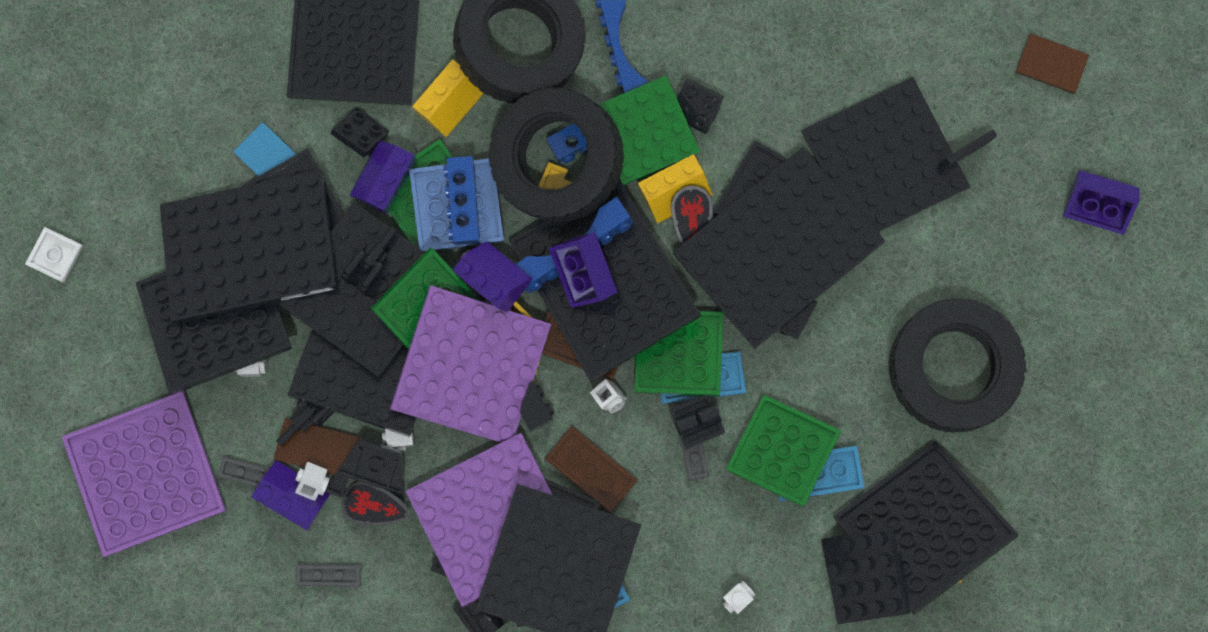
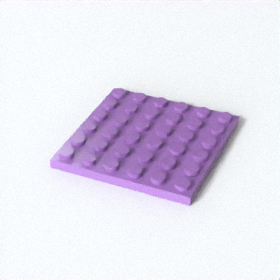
(469, 365)
(143, 474)
(468, 508)

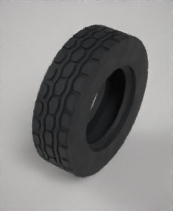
(508, 81)
(512, 139)
(997, 338)

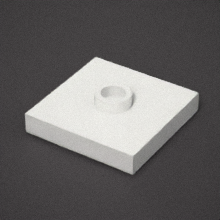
(54, 255)

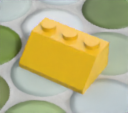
(447, 99)
(661, 187)

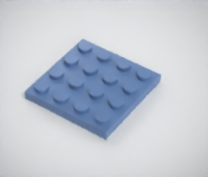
(431, 206)

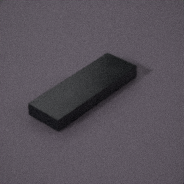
(967, 150)

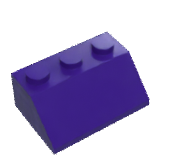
(383, 176)
(1102, 202)
(583, 270)
(493, 275)
(278, 493)

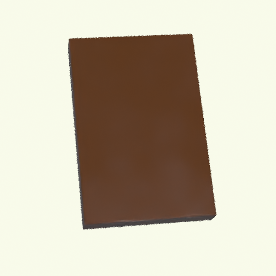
(1052, 63)

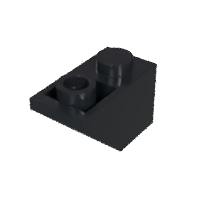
(533, 408)

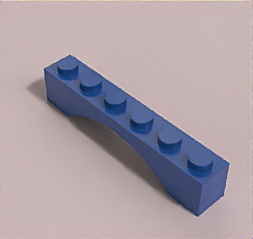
(611, 16)
(609, 221)

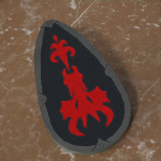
(690, 211)
(373, 506)

